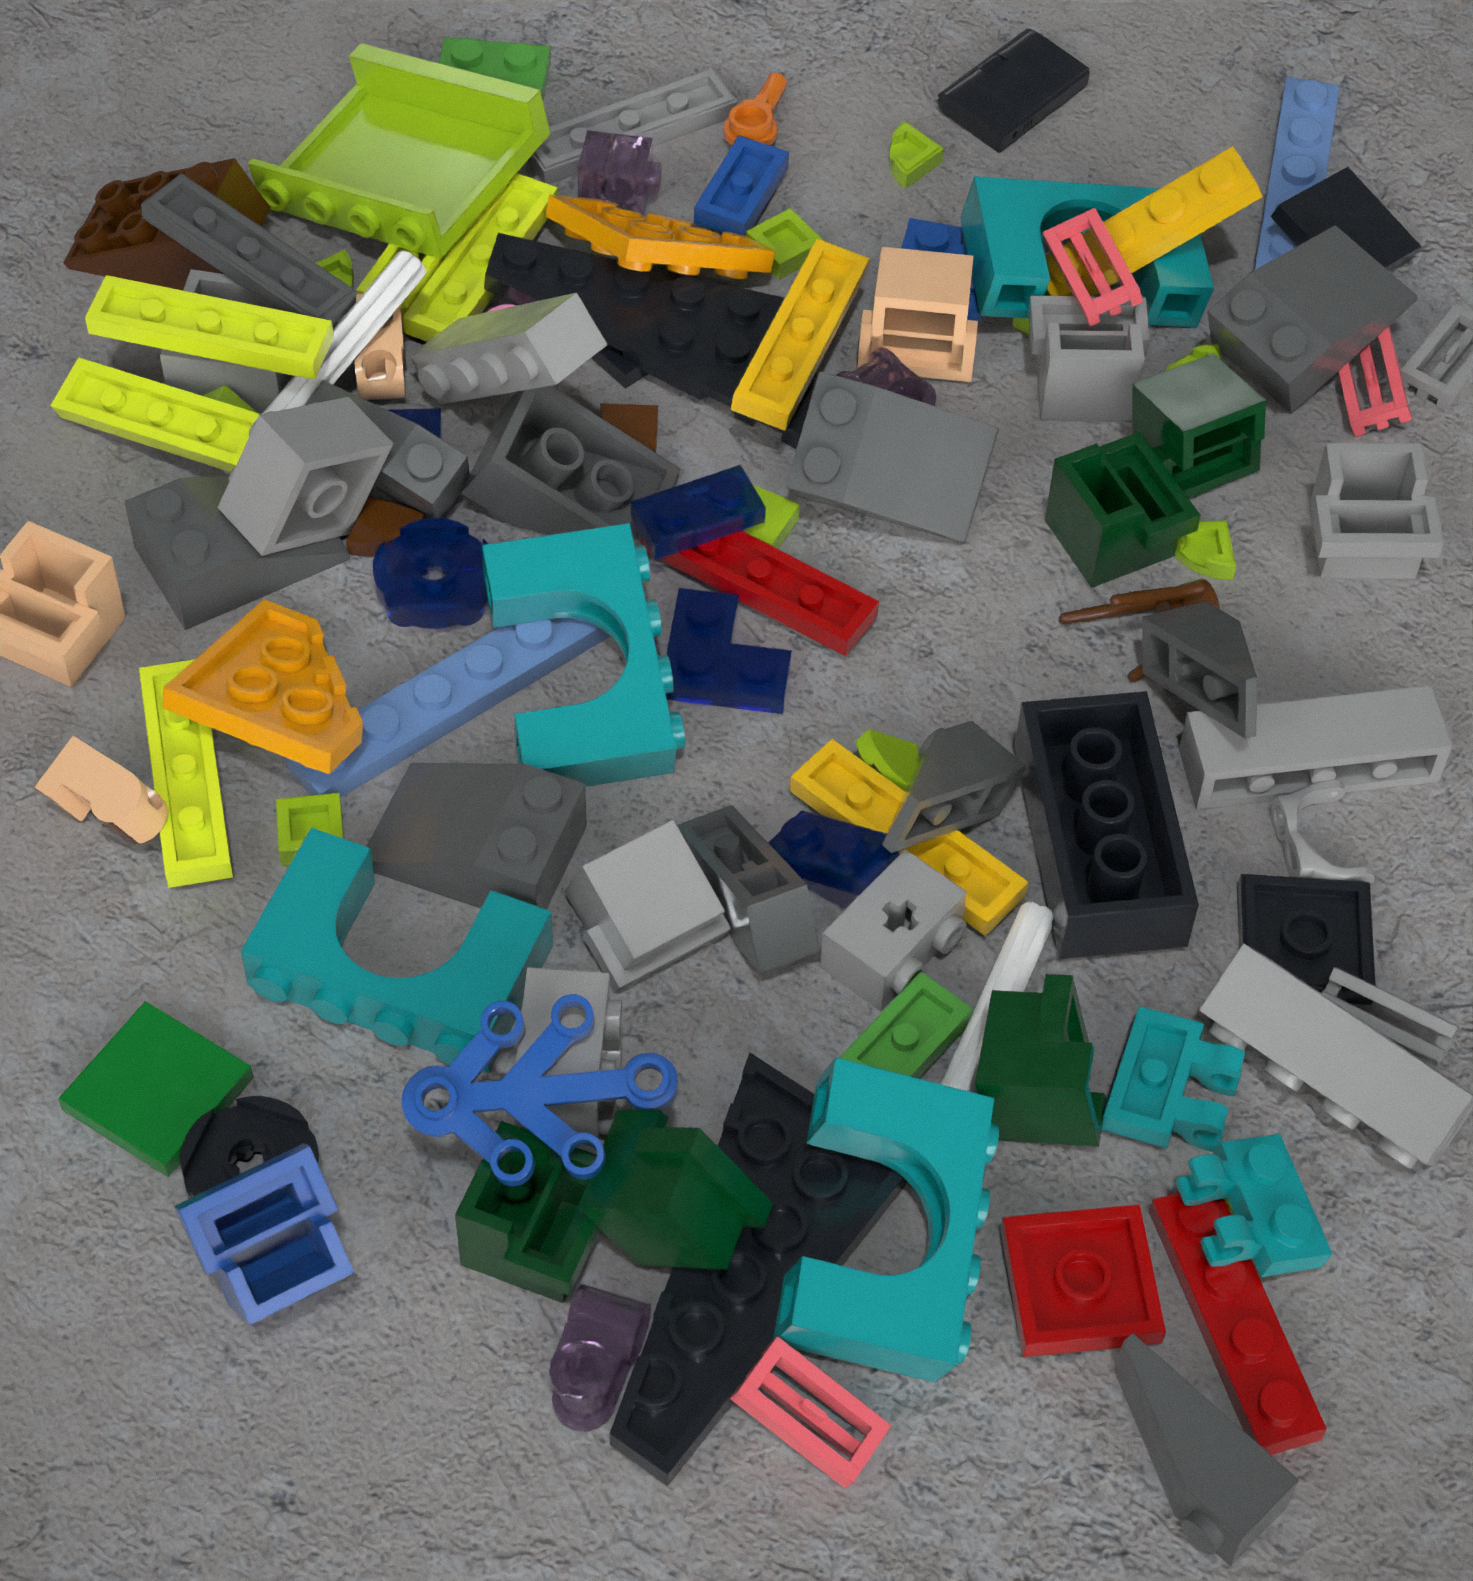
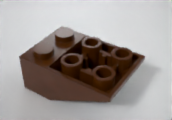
(126, 246)

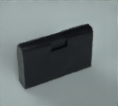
(1013, 89)

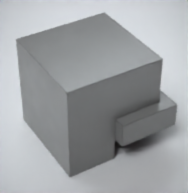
(1086, 368)
(1373, 511)
(645, 905)

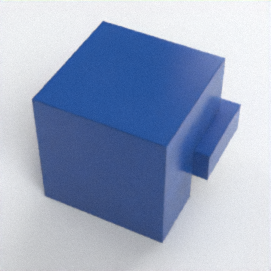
(267, 1234)

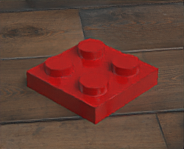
(1081, 1280)

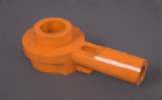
(754, 116)

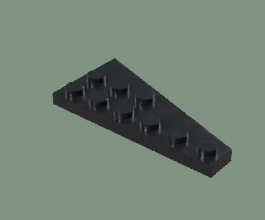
(663, 321)
(720, 1320)

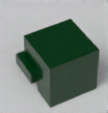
(1201, 423)
(1117, 508)
(1040, 1067)
(671, 1194)
(531, 1230)

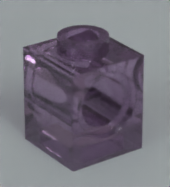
(618, 170)

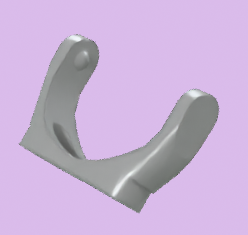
(1299, 857)

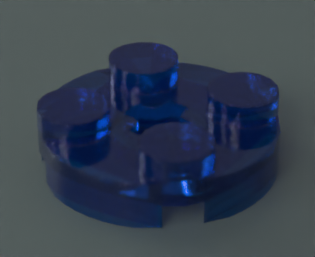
(424, 602)

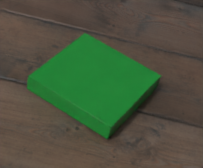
(154, 1086)

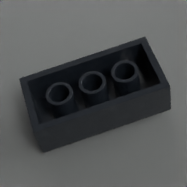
(1105, 825)

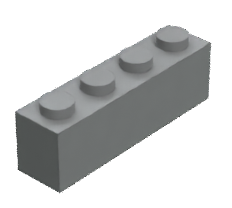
(508, 350)
(1354, 738)
(1339, 1057)

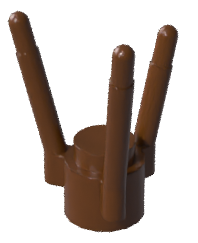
(1138, 601)

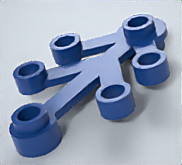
(527, 1092)

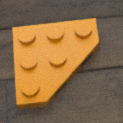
(657, 240)
(272, 689)

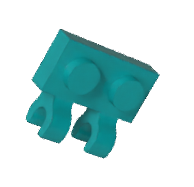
(1153, 1078)
(1269, 1204)

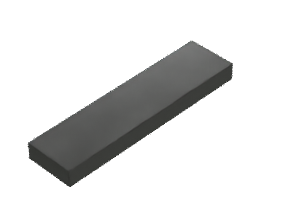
(246, 251)

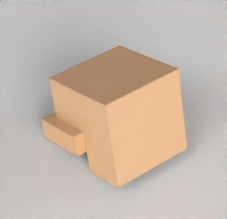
(922, 313)
(56, 603)

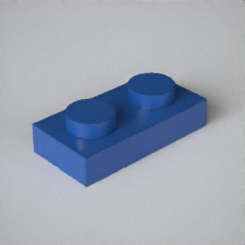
(741, 186)

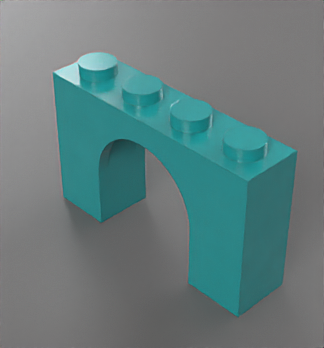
(1005, 237)
(597, 580)
(300, 956)
(941, 1147)

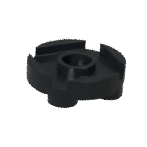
(236, 1132)

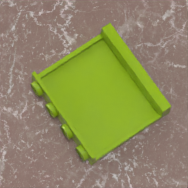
(408, 152)

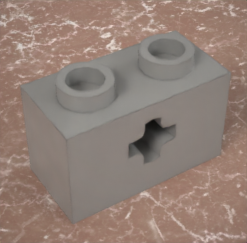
(893, 930)

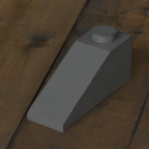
(419, 467)
(1204, 661)
(957, 784)
(756, 887)
(1210, 1469)

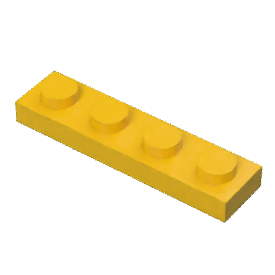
(1166, 218)
(800, 334)
(853, 792)

